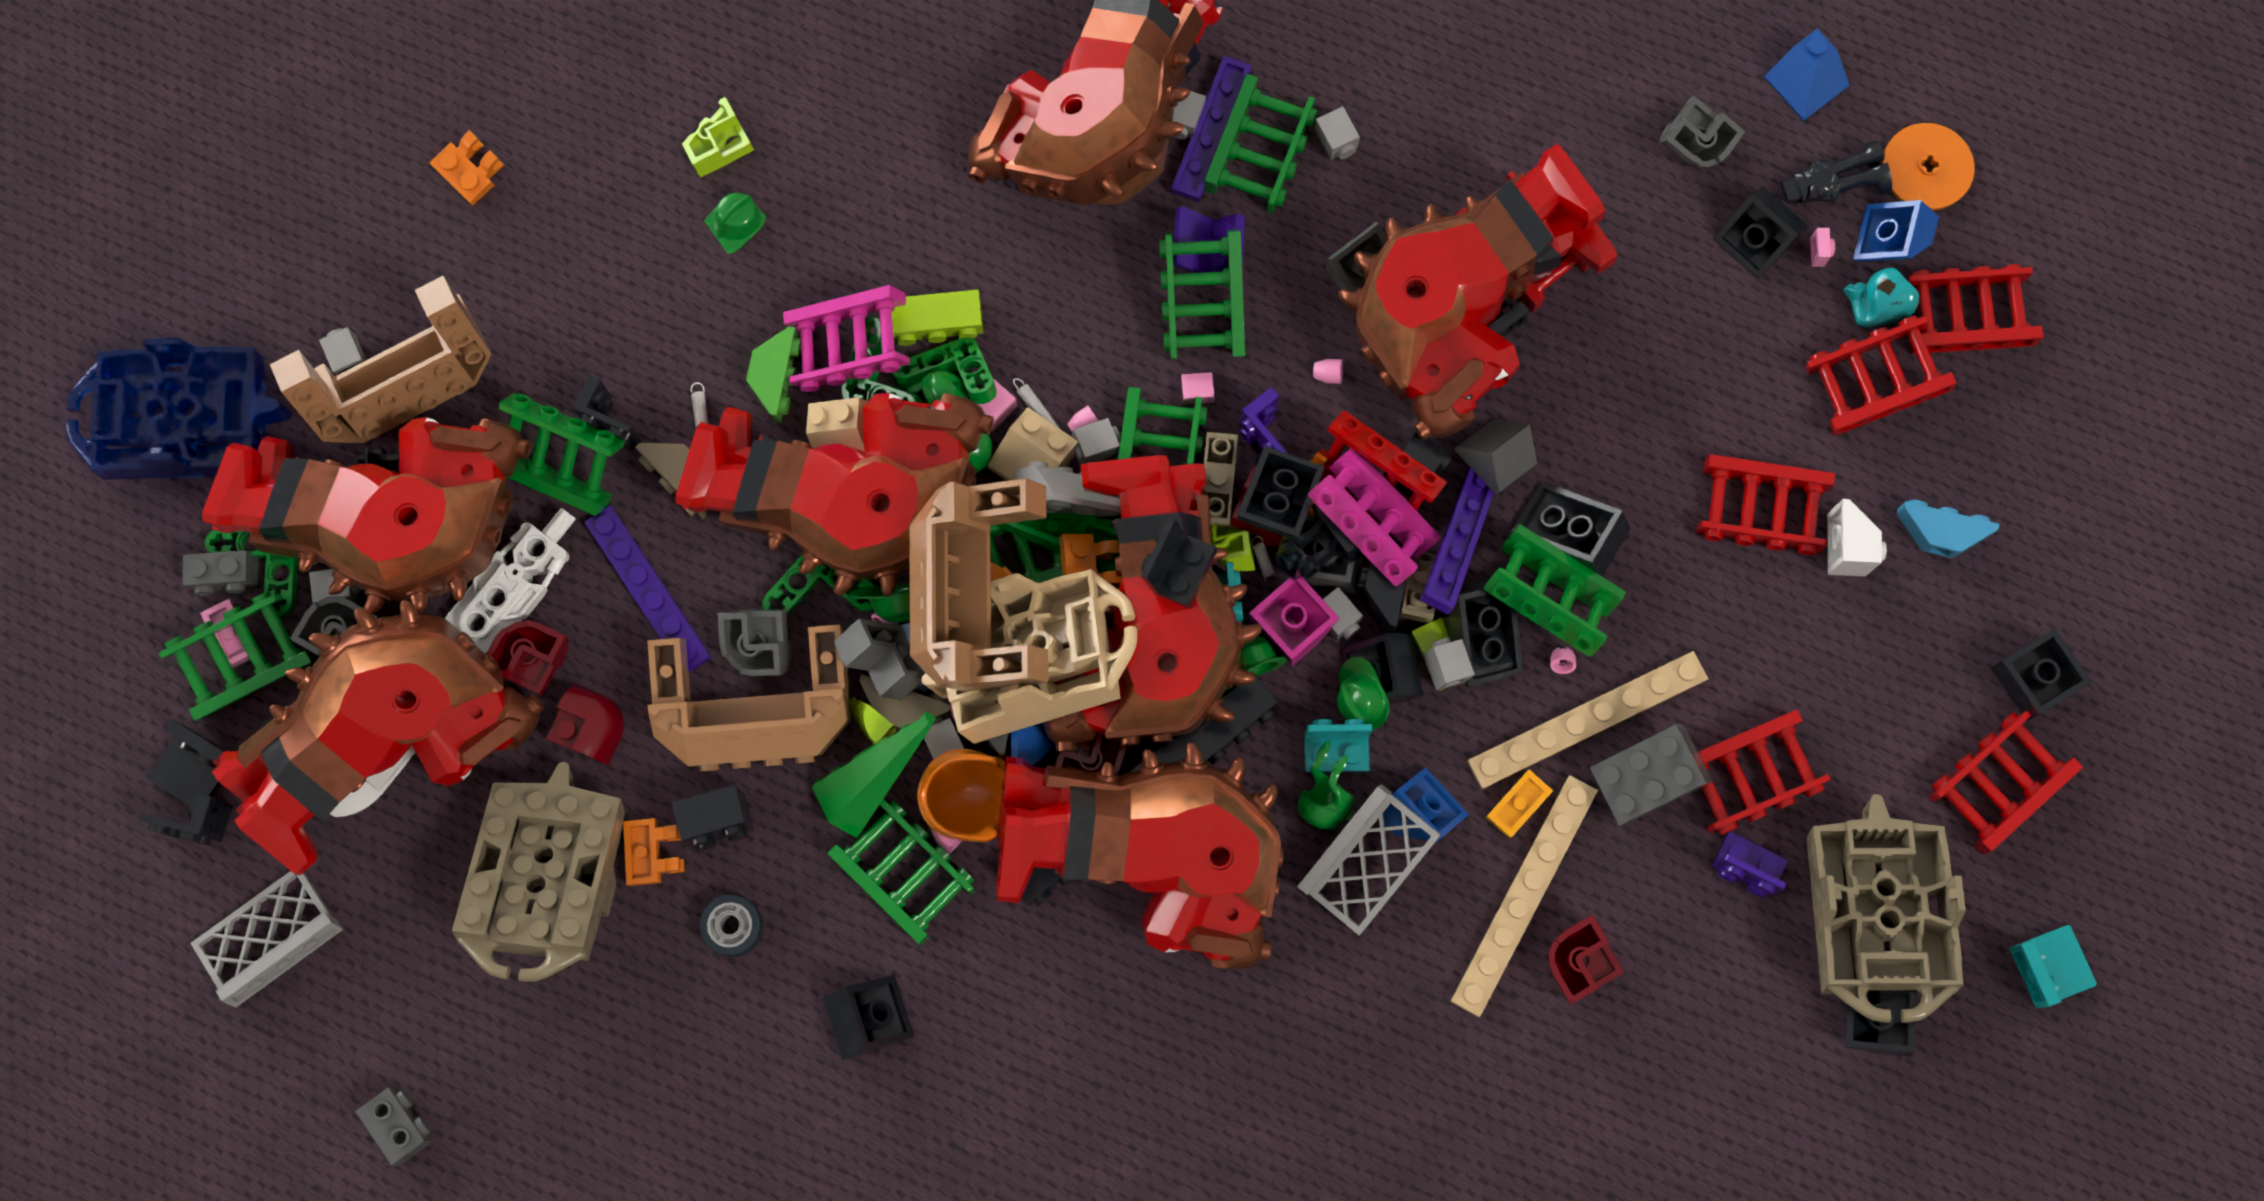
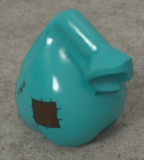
(1883, 299)

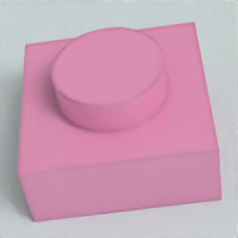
(1821, 247)

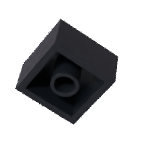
(2041, 674)
(713, 817)

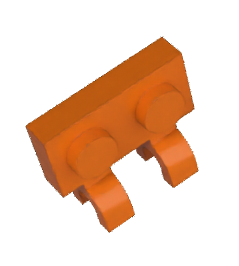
(461, 173)
(1081, 552)
(643, 853)

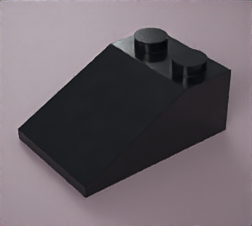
(1279, 493)
(1576, 525)
(1488, 633)

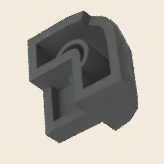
(1701, 135)
(327, 616)
(756, 641)

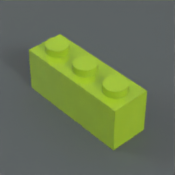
(938, 317)

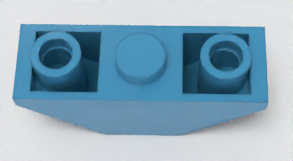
(1943, 529)

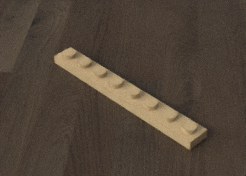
(1587, 720)
(1523, 896)

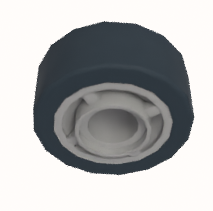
(713, 922)

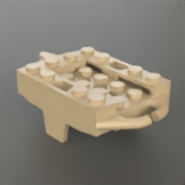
(1051, 616)

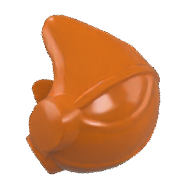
(962, 795)

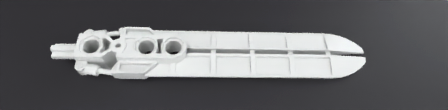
(478, 602)

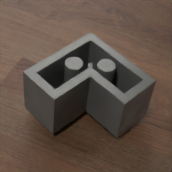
(883, 653)

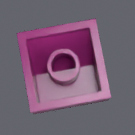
(1294, 619)

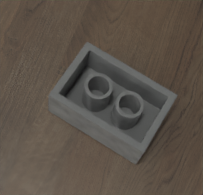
(1651, 774)

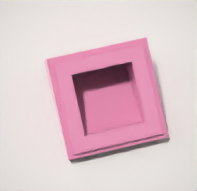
(1197, 385)

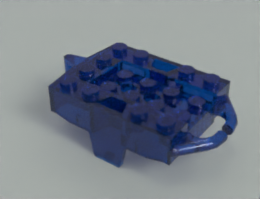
(142, 382)

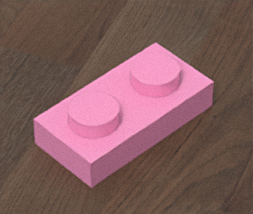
(227, 638)

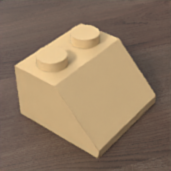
(836, 423)
(1032, 440)

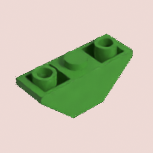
(770, 371)

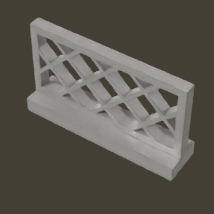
(1345, 844)
(273, 961)

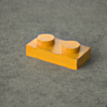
(1519, 804)

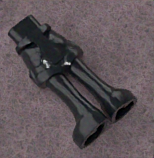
(1821, 180)

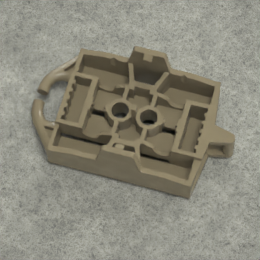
(1914, 870)
(566, 911)

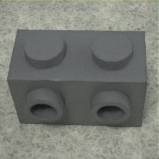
(220, 572)
(395, 1125)

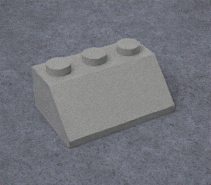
(1066, 492)

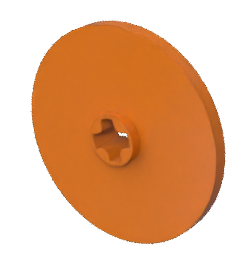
(1944, 150)

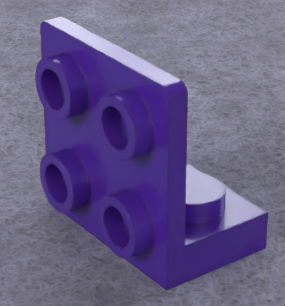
(1196, 227)
(1257, 418)
(1751, 865)

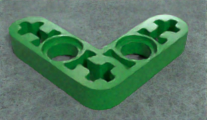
(953, 361)
(871, 384)
(272, 563)
(812, 579)

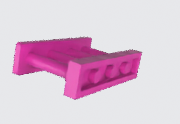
(830, 315)
(1385, 504)

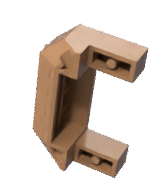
(395, 382)
(954, 590)
(749, 726)

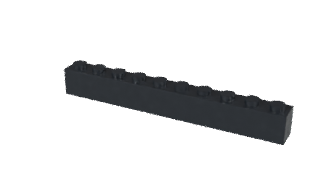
(1249, 704)

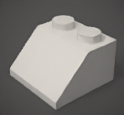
(1852, 541)

